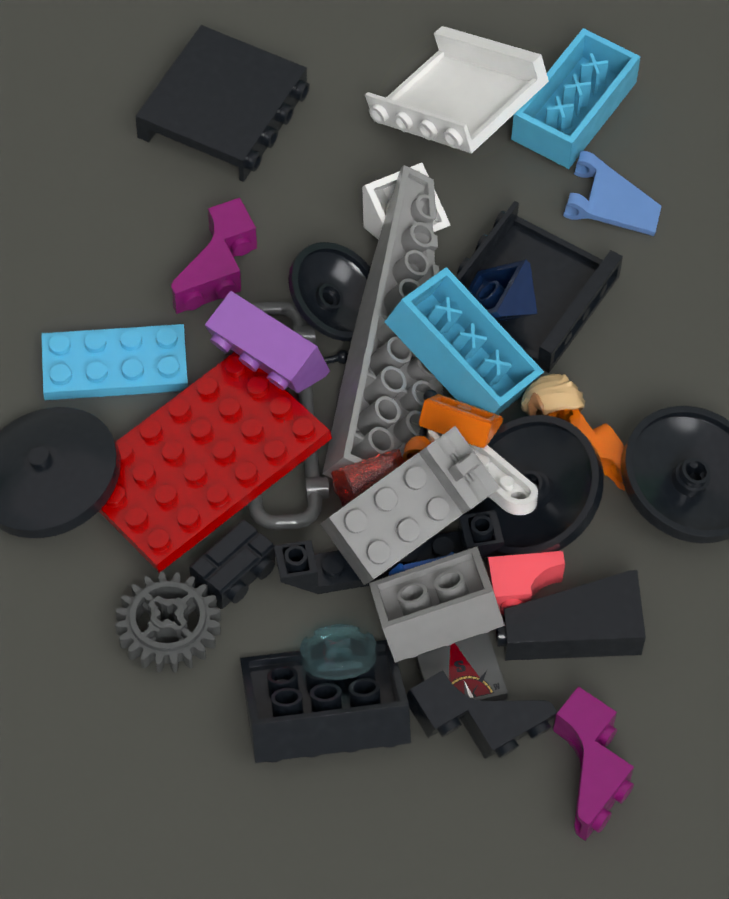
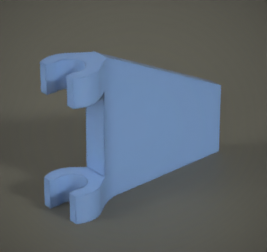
(611, 199)

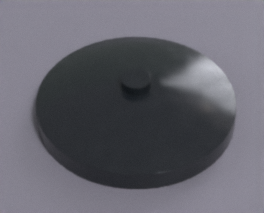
(55, 471)
(680, 473)
(567, 479)

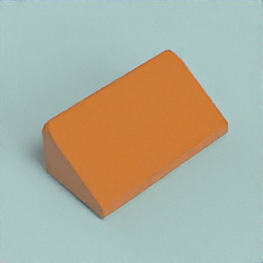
(475, 424)

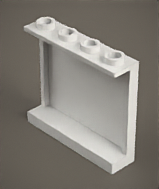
(462, 90)

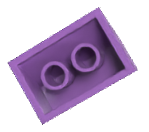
(266, 344)

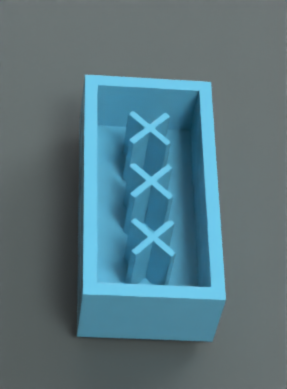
(577, 100)
(463, 344)

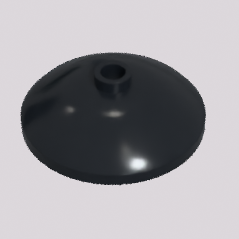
(328, 288)

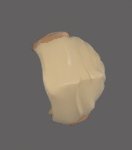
(551, 394)

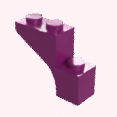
(215, 269)
(603, 775)

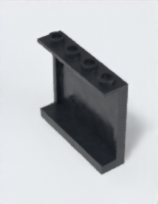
(224, 99)
(564, 277)

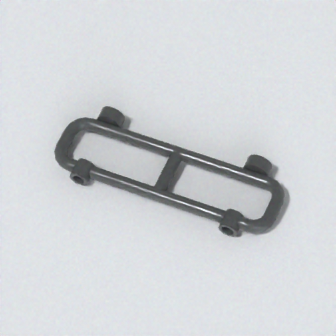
(316, 486)

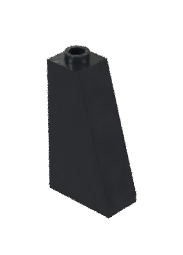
(578, 622)

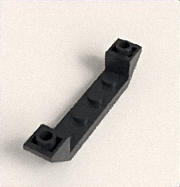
(332, 573)

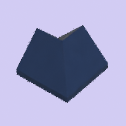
(506, 290)

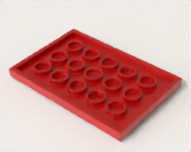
(207, 459)

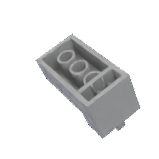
(410, 505)

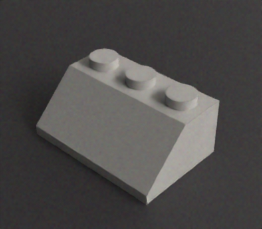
(436, 604)

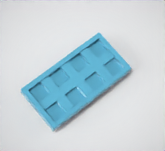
(114, 362)

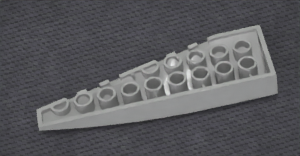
(382, 376)

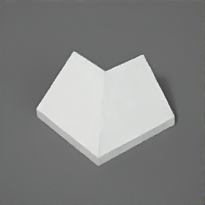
(377, 200)

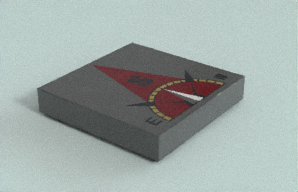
(469, 667)

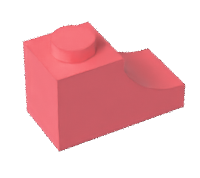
(521, 576)

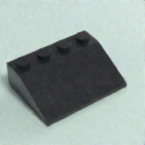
(314, 716)

